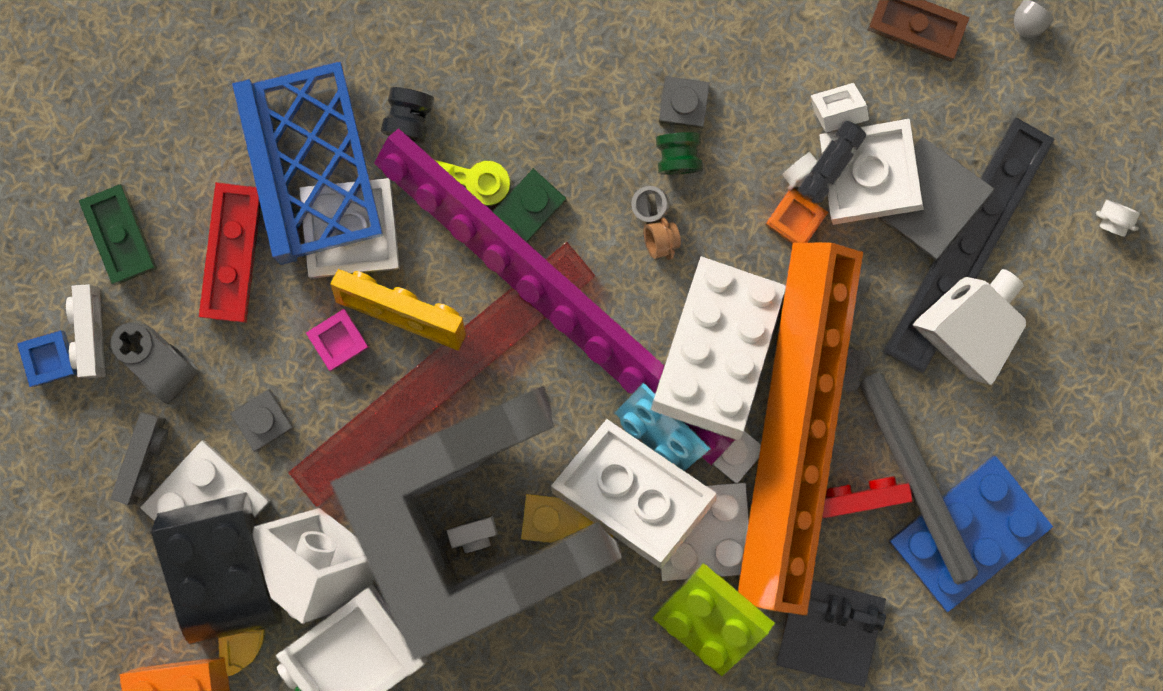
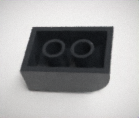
(214, 569)

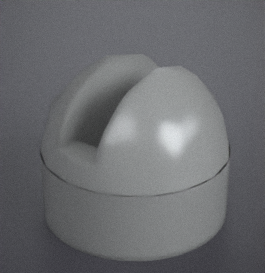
(1031, 19)
(642, 207)

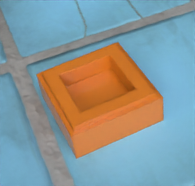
(796, 218)

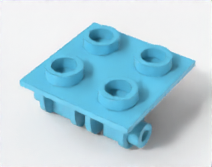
(660, 432)

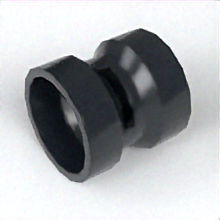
(407, 113)

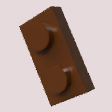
(920, 26)

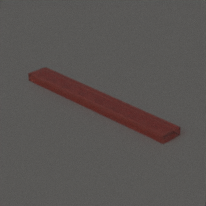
(428, 385)

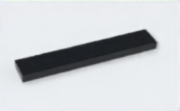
(1010, 175)

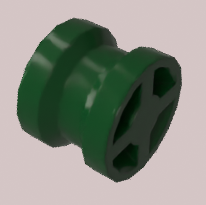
(679, 153)

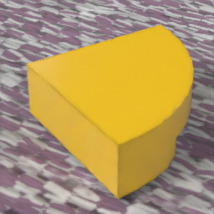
(240, 649)

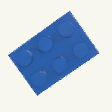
(994, 522)

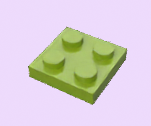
(713, 620)

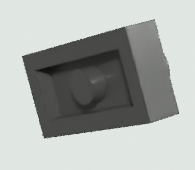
(134, 478)

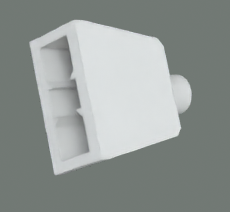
(976, 325)

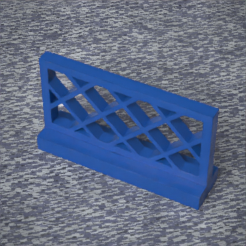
(269, 171)

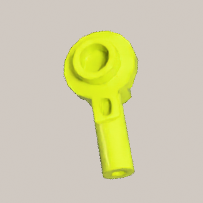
(485, 180)

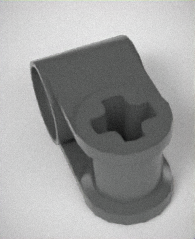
(159, 366)

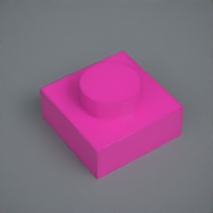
(337, 340)

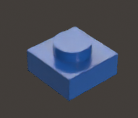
(46, 358)

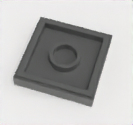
(949, 199)

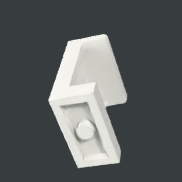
(350, 650)

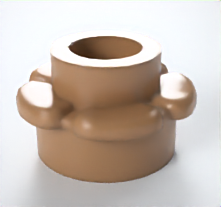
(662, 238)

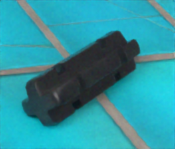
(832, 162)

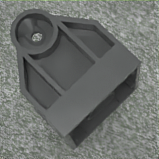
(408, 555)

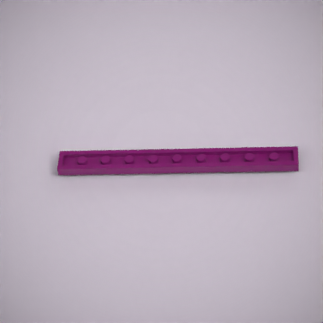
(527, 272)

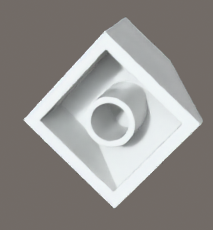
(311, 564)

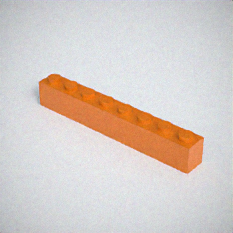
(800, 427)

